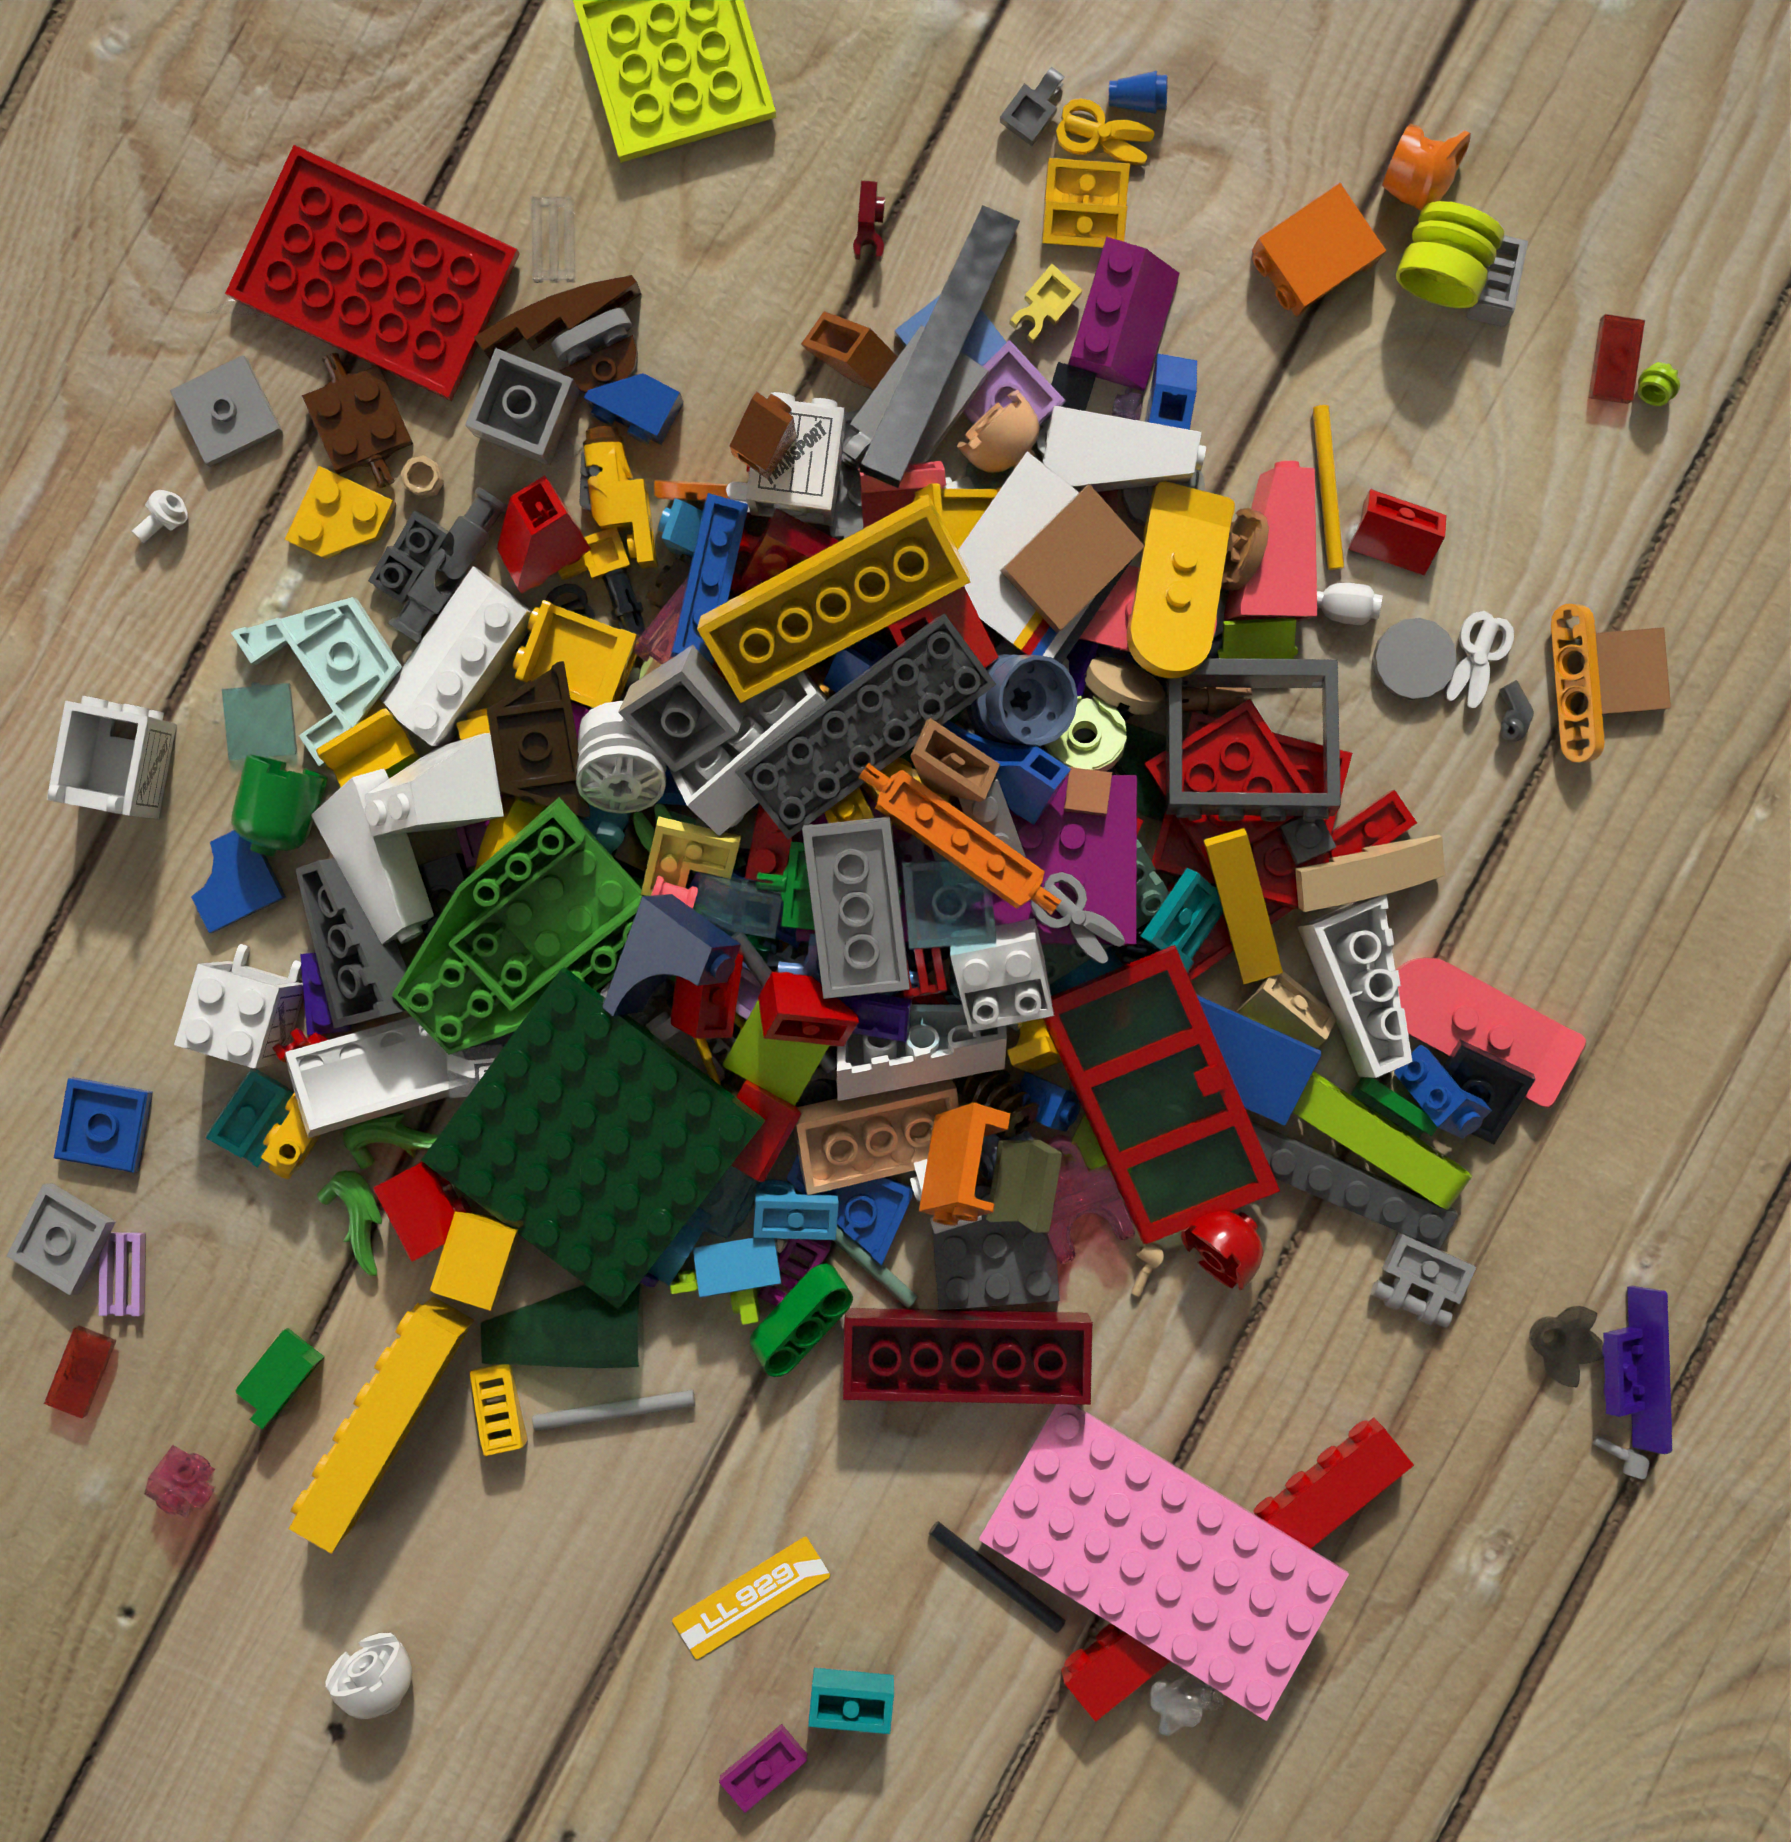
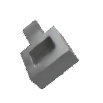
(1031, 109)

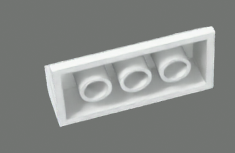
(458, 659)
(710, 781)

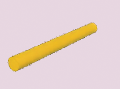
(1328, 487)

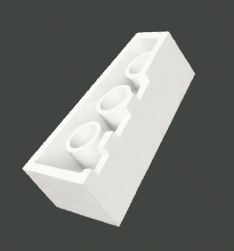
(935, 1051)

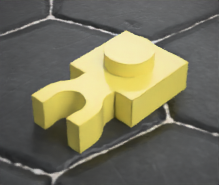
(1048, 299)

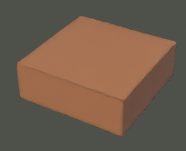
(1088, 791)

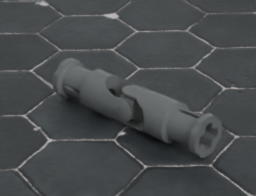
(457, 551)

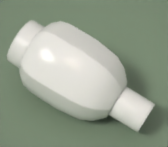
(1349, 603)

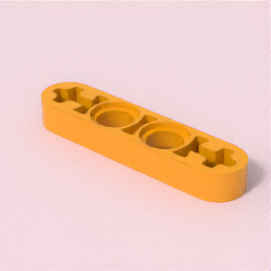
(1569, 684)

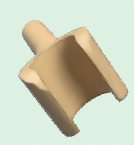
(1153, 1256)

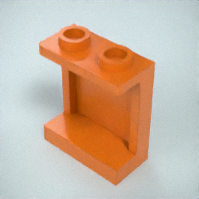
(1317, 250)
(955, 1163)

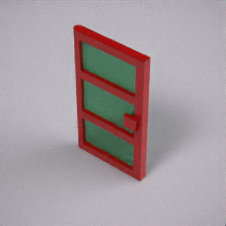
(1159, 1095)

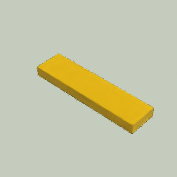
(1243, 905)

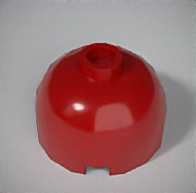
(1227, 1245)

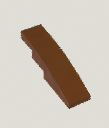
(556, 312)

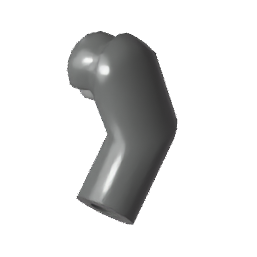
(1518, 714)

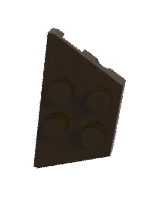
(538, 743)

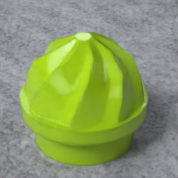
(1658, 384)

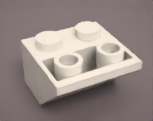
(1004, 979)

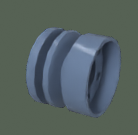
(1028, 704)

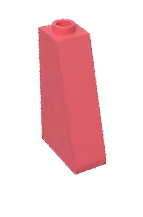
(1288, 573)

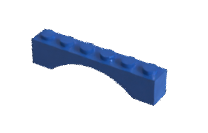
(1025, 772)

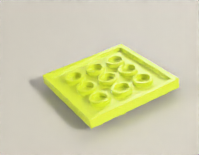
(674, 70)

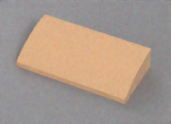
(868, 1134)

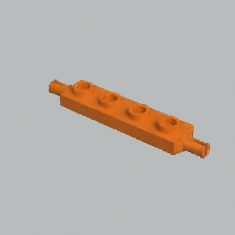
(959, 839)

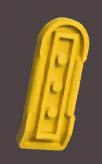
(1179, 579)

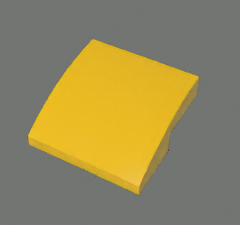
(1085, 202)

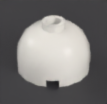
(372, 1678)

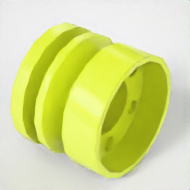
(1450, 254)

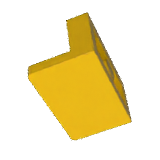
(369, 747)

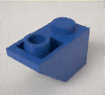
(1172, 391)
(639, 404)

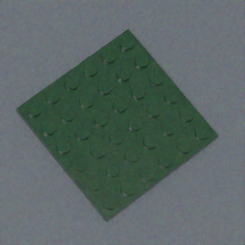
(592, 1138)

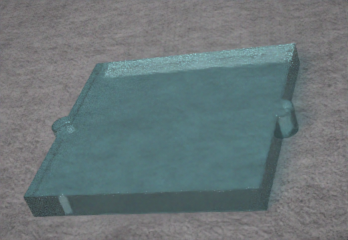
(259, 721)

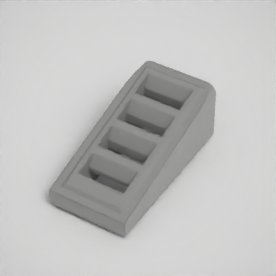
(1494, 305)

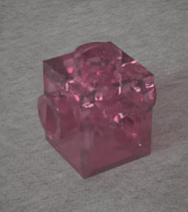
(181, 1482)

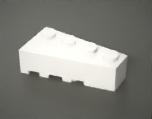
(1361, 984)

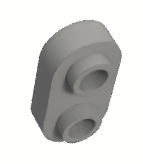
(592, 334)

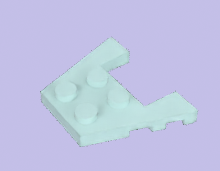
(339, 653)

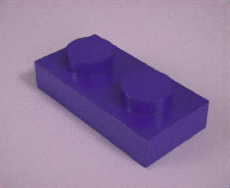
(315, 1000)

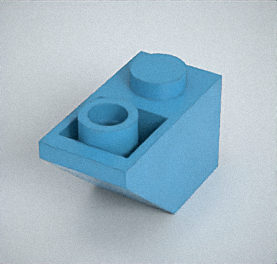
(680, 527)

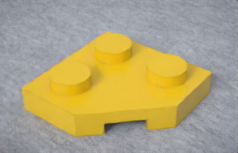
(338, 515)

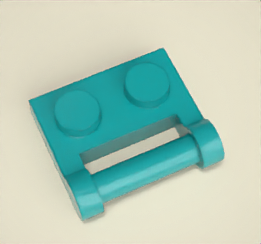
(1185, 917)

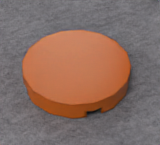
(688, 490)

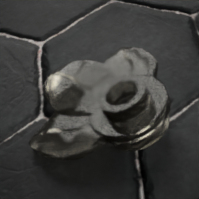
(1571, 1343)

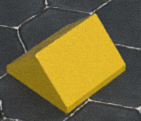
(475, 1260)

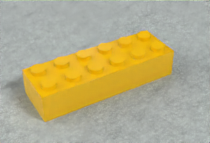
(834, 599)
(380, 1424)

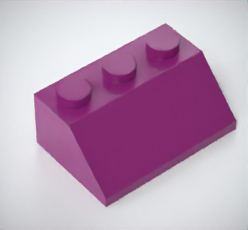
(1124, 314)

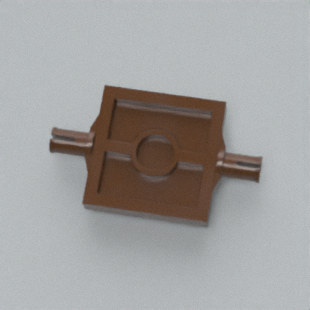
(357, 420)

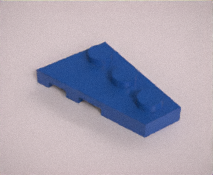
(866, 1210)

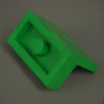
(1393, 1106)
(278, 1376)

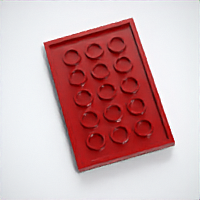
(372, 272)

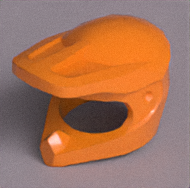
(1424, 167)

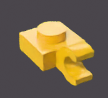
(605, 555)

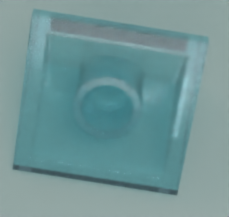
(945, 907)

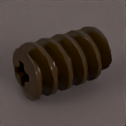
(997, 1092)

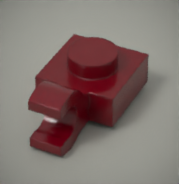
(870, 211)

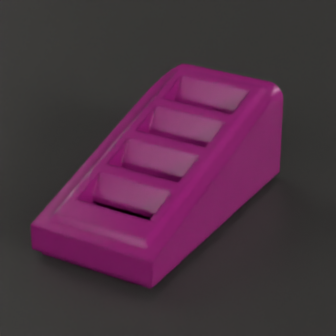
(808, 1249)

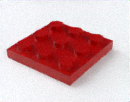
(1231, 756)

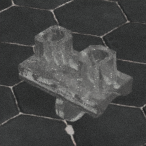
(1183, 1701)

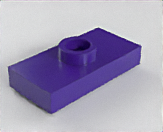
(881, 1015)

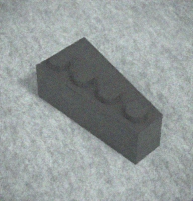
(353, 963)

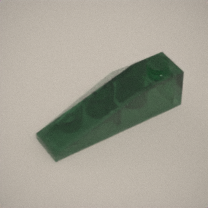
(568, 1331)

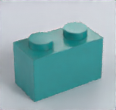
(851, 1700)

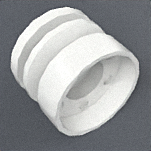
(615, 763)

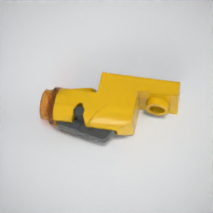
(614, 497)

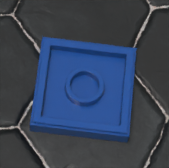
(103, 1124)

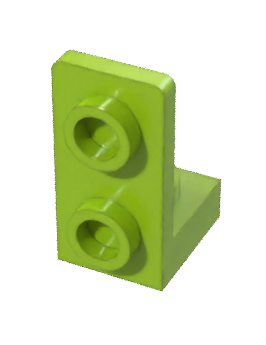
(742, 1302)

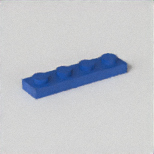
(710, 569)

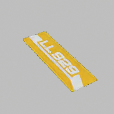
(751, 1597)

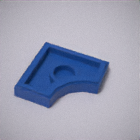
(238, 884)

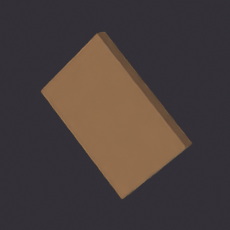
(1072, 558)

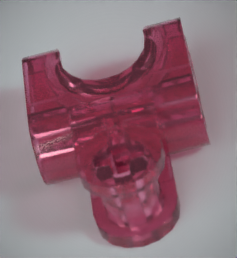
(1083, 1193)

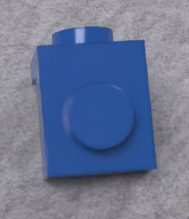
(1058, 1105)

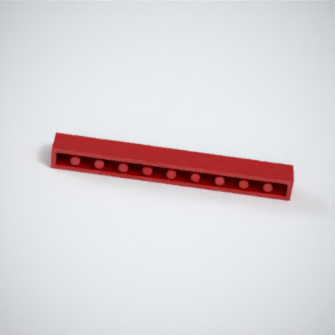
(1305, 1510)

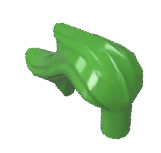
(386, 1130)
(362, 1211)

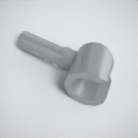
(1635, 1462)

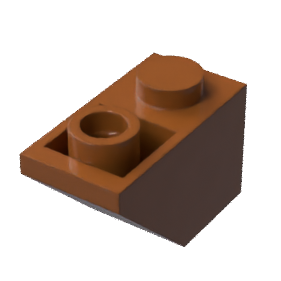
(764, 434)

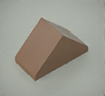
(951, 764)

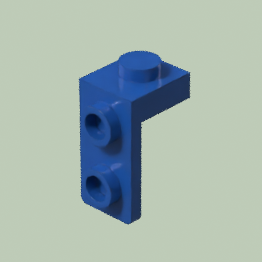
(1440, 1095)

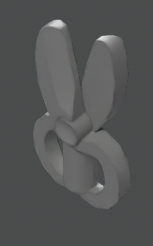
(1082, 923)

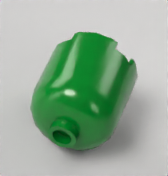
(275, 805)

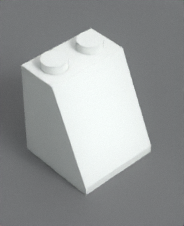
(439, 791)

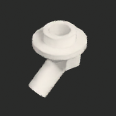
(166, 510)

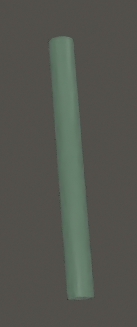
(876, 1270)

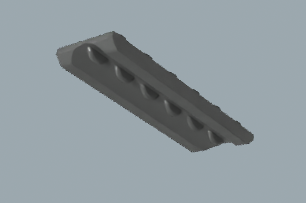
(865, 723)

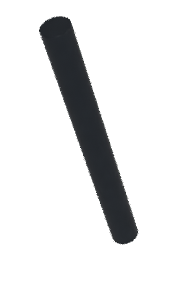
(997, 1577)

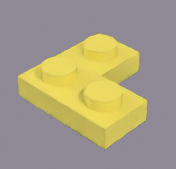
(687, 847)

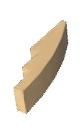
(1370, 873)

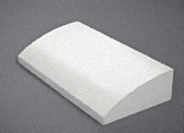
(367, 1075)

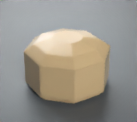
(422, 477)

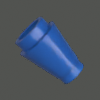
(1140, 92)

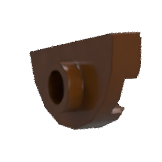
(604, 366)

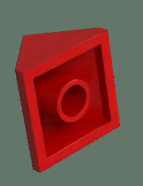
(771, 1137)

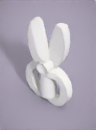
(1476, 665)

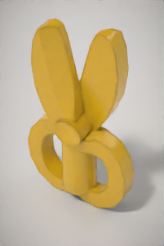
(1108, 135)

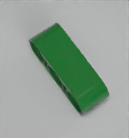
(801, 1320)

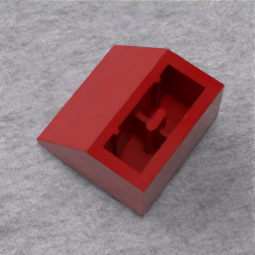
(538, 535)
(963, 616)

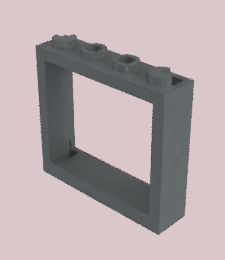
(1255, 674)

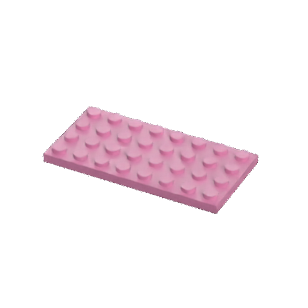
(1164, 1558)

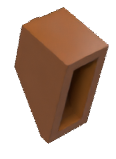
(850, 349)

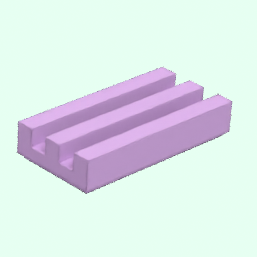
(106, 1275)

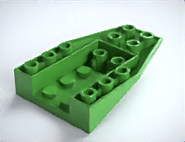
(513, 925)

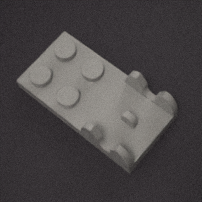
(856, 907)

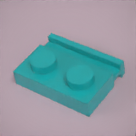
(250, 1116)

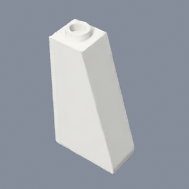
(1118, 451)
(376, 867)

